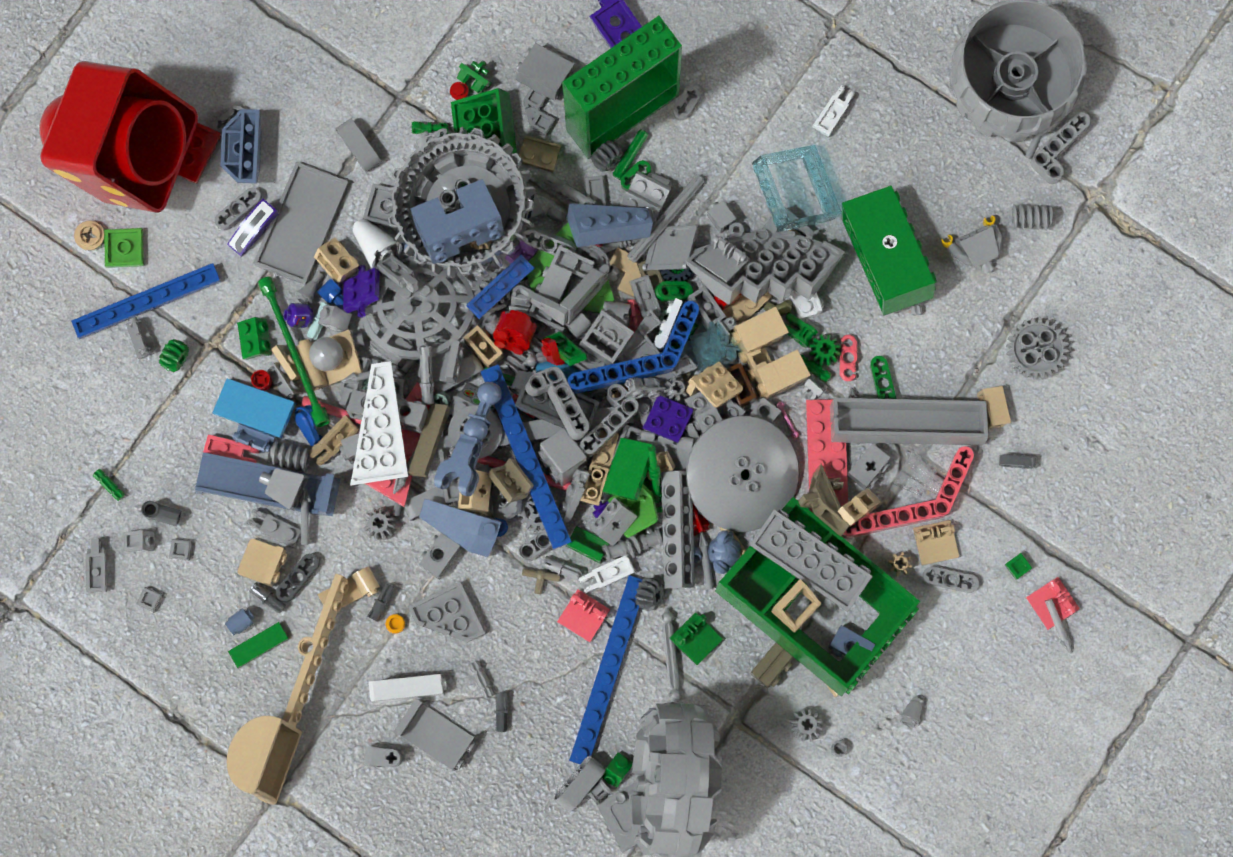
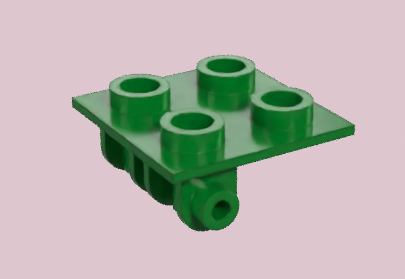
(696, 638)

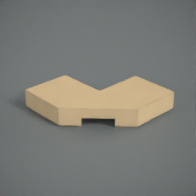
(628, 267)

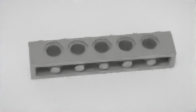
(677, 531)

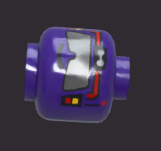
(298, 315)

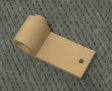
(360, 585)

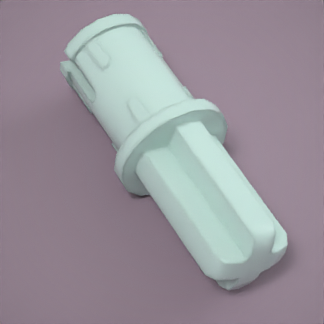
(315, 328)

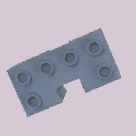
(474, 221)

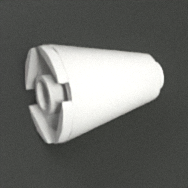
(375, 242)

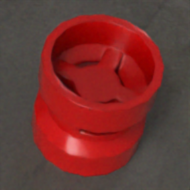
(261, 377)

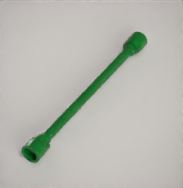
(319, 414)

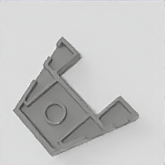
(641, 346)

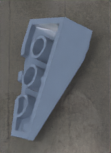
(468, 529)

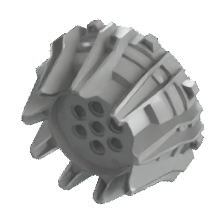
(445, 166)

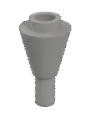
(307, 292)

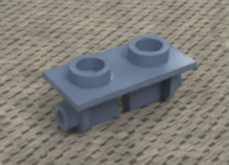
(254, 438)

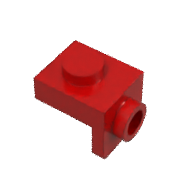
(551, 351)

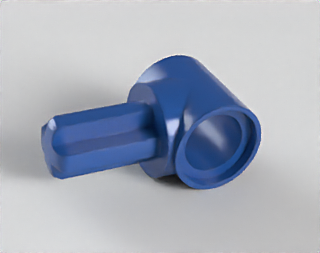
(331, 293)

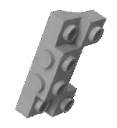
(556, 281)
(704, 412)

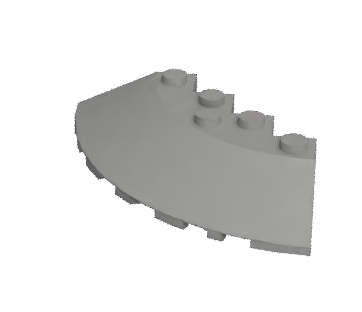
(775, 266)

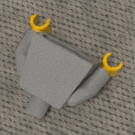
(978, 246)

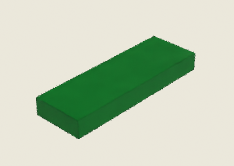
(567, 349)
(258, 645)

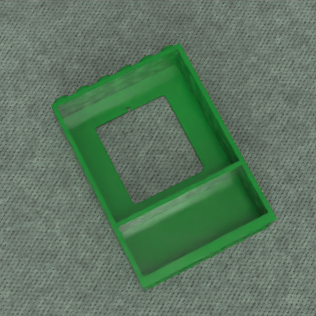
(623, 86)
(759, 584)

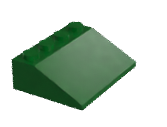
(486, 111)

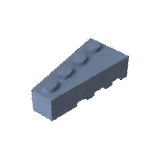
(607, 223)

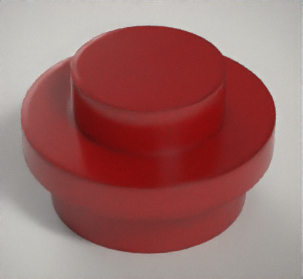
(458, 90)

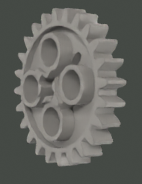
(1033, 332)

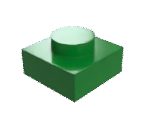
(1018, 566)

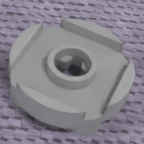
(500, 509)

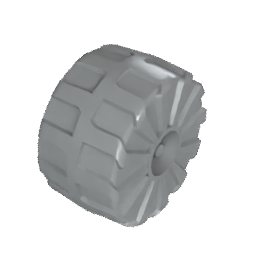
(1026, 40)

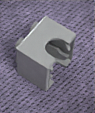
(561, 457)

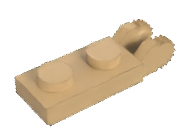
(332, 440)

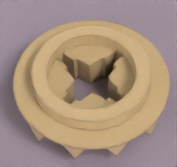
(85, 228)

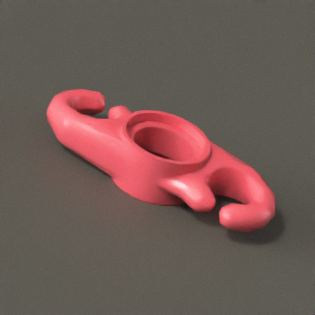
(852, 350)

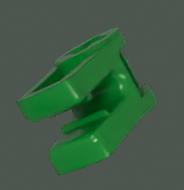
(805, 331)

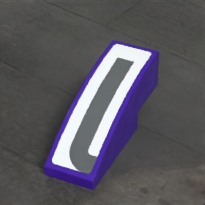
(252, 227)

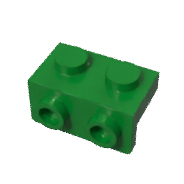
(254, 338)

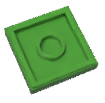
(124, 247)

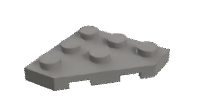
(448, 613)

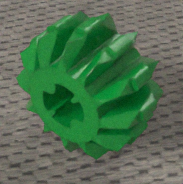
(819, 344)
(173, 355)

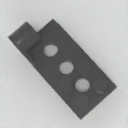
(545, 409)

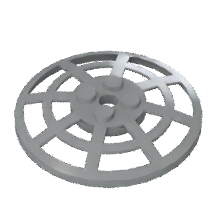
(418, 315)

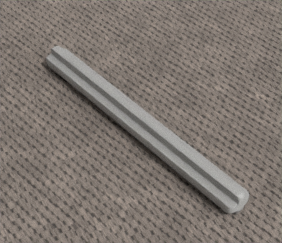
(666, 218)

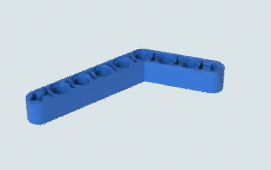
(639, 364)

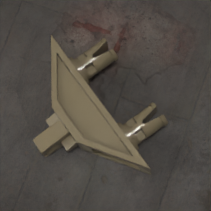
(824, 500)

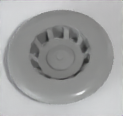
(495, 429)

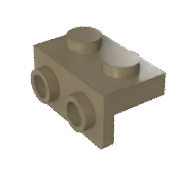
(511, 481)

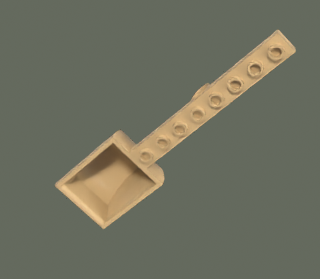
(266, 745)

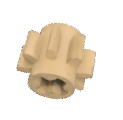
(904, 561)

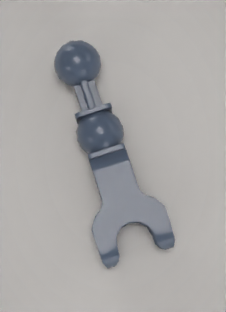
(469, 445)

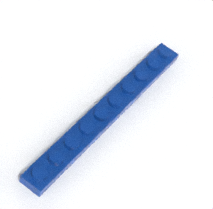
(528, 461)
(607, 673)

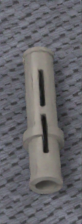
(564, 188)
(426, 375)

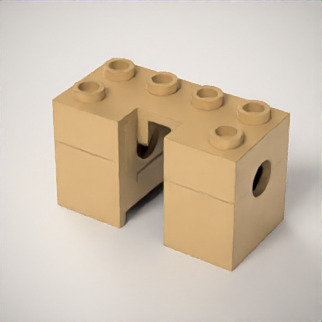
(769, 375)

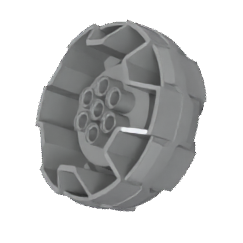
(675, 780)

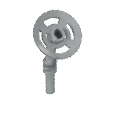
(596, 254)

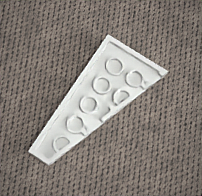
(380, 440)

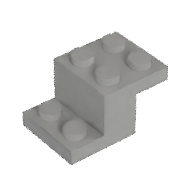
(603, 343)

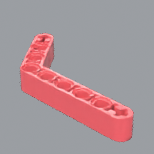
(929, 506)

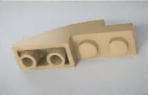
(599, 470)
(859, 506)

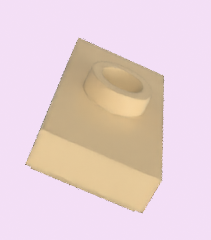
(286, 361)

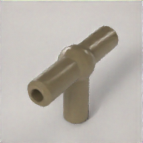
(541, 575)

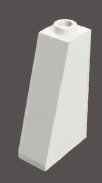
(406, 688)

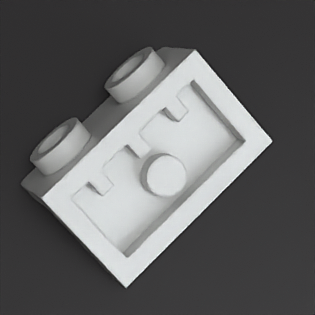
(806, 308)

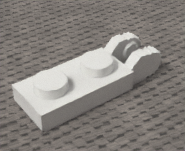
(832, 112)
(667, 326)
(609, 573)

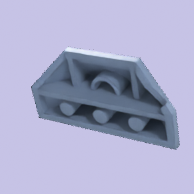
(242, 146)

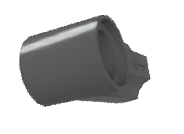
(162, 514)

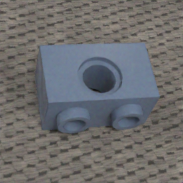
(846, 636)

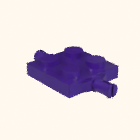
(361, 291)

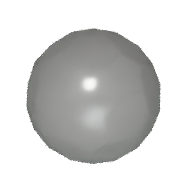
(326, 354)

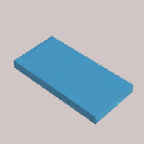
(254, 408)

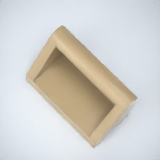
(778, 609)

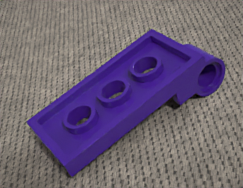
(610, 9)

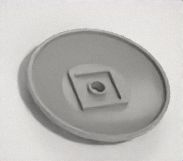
(716, 470)

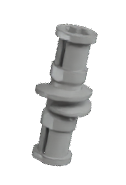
(632, 544)

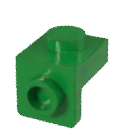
(617, 770)

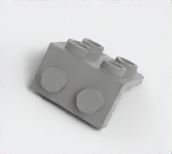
(446, 365)

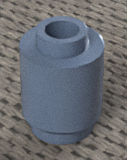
(240, 621)

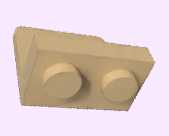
(715, 384)
(262, 562)

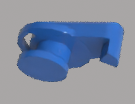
(306, 424)

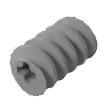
(1032, 216)
(515, 362)
(289, 457)

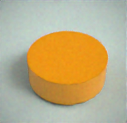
(395, 624)

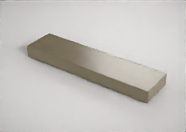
(429, 440)

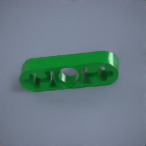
(885, 368)

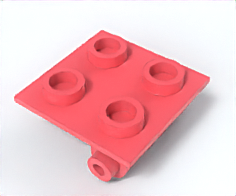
(1061, 597)
(583, 615)

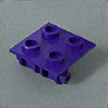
(668, 419)

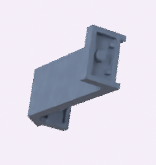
(241, 478)

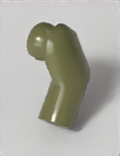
(783, 308)

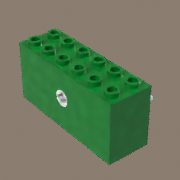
(888, 250)

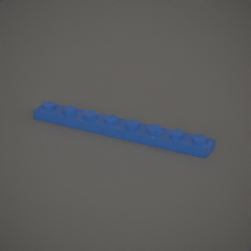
(145, 301)

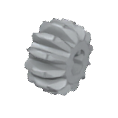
(374, 529)
(812, 721)

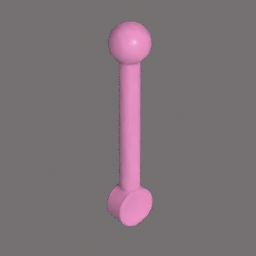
(780, 406)

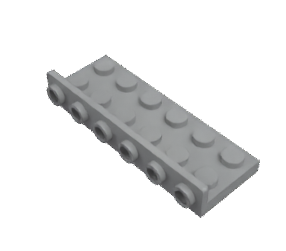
(811, 559)

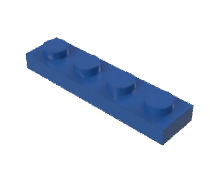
(500, 286)

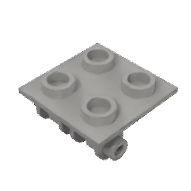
(723, 259)

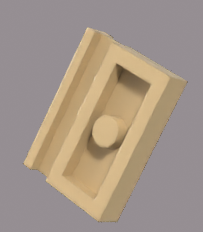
(539, 153)

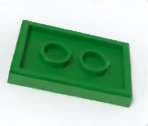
(628, 469)

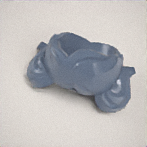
(724, 551)

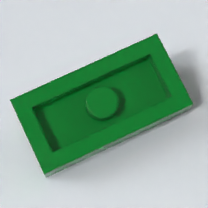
(587, 544)

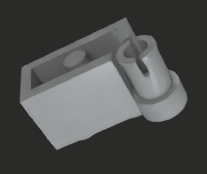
(395, 341)

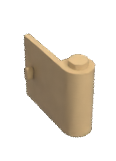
(321, 379)

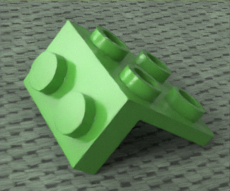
(643, 508)

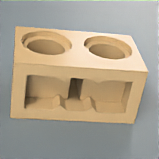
(333, 263)

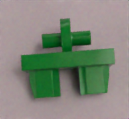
(480, 82)

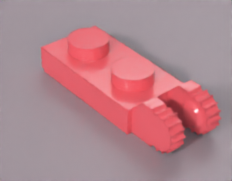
(228, 448)

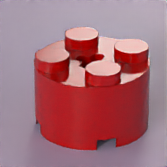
(514, 331)

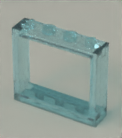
(818, 180)

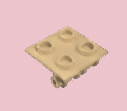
(936, 542)

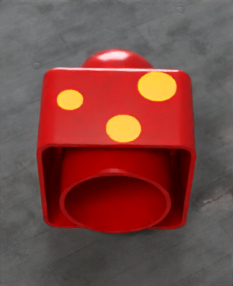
(117, 135)

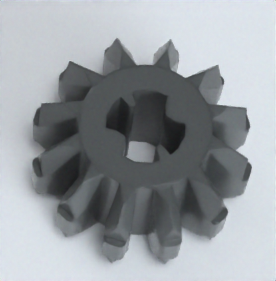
(607, 155)
(649, 594)

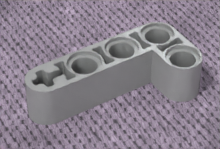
(1062, 144)
(560, 404)
(606, 425)

